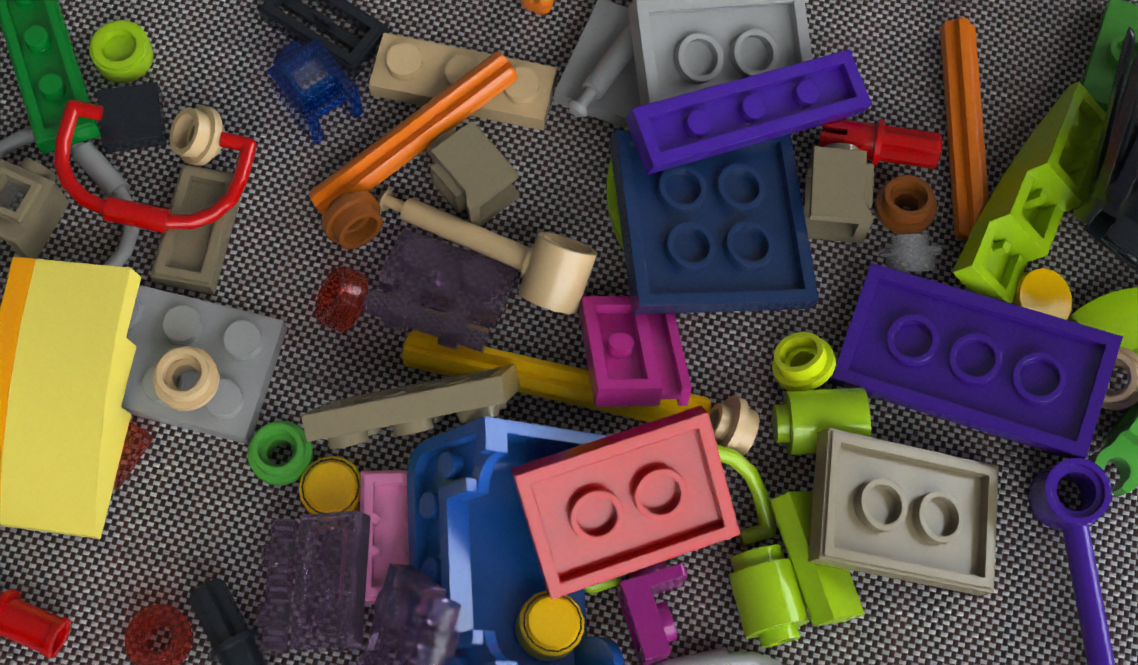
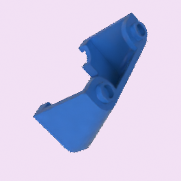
(475, 538)

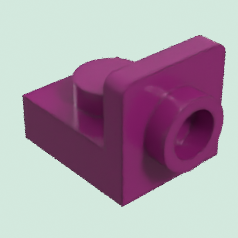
(649, 622)

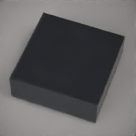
(132, 117)

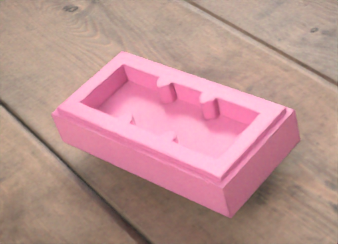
(386, 502)

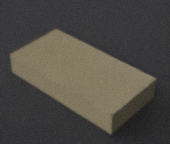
(195, 256)

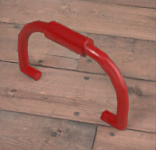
(140, 214)

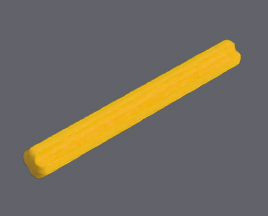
(535, 376)

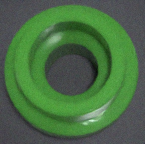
(269, 438)

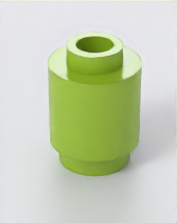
(768, 595)

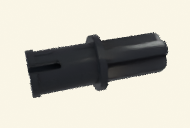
(225, 625)

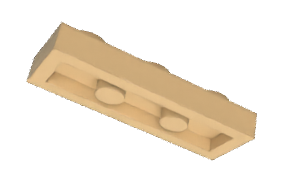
(420, 70)

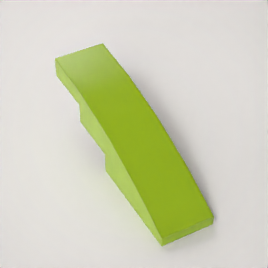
(1034, 192)

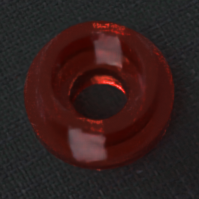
(146, 623)

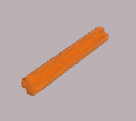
(964, 124)
(417, 131)

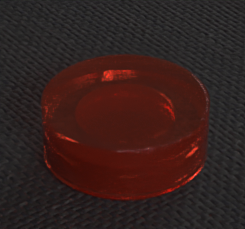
(341, 298)

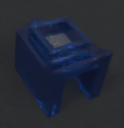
(312, 85)

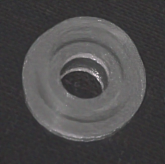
(911, 253)

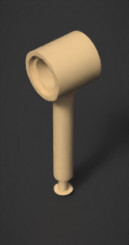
(551, 270)

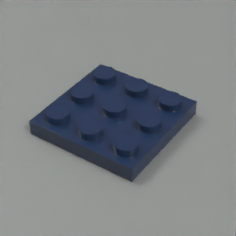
(714, 231)

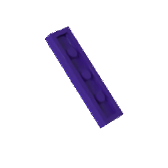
(747, 111)

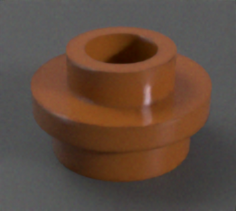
(908, 192)
(352, 219)

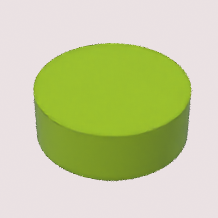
(121, 51)

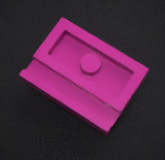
(632, 356)

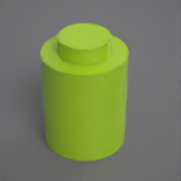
(811, 411)

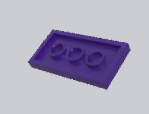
(978, 361)

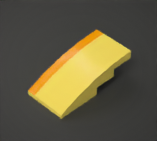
(63, 392)

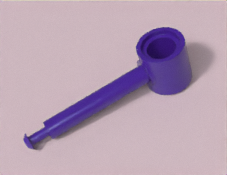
(1048, 509)

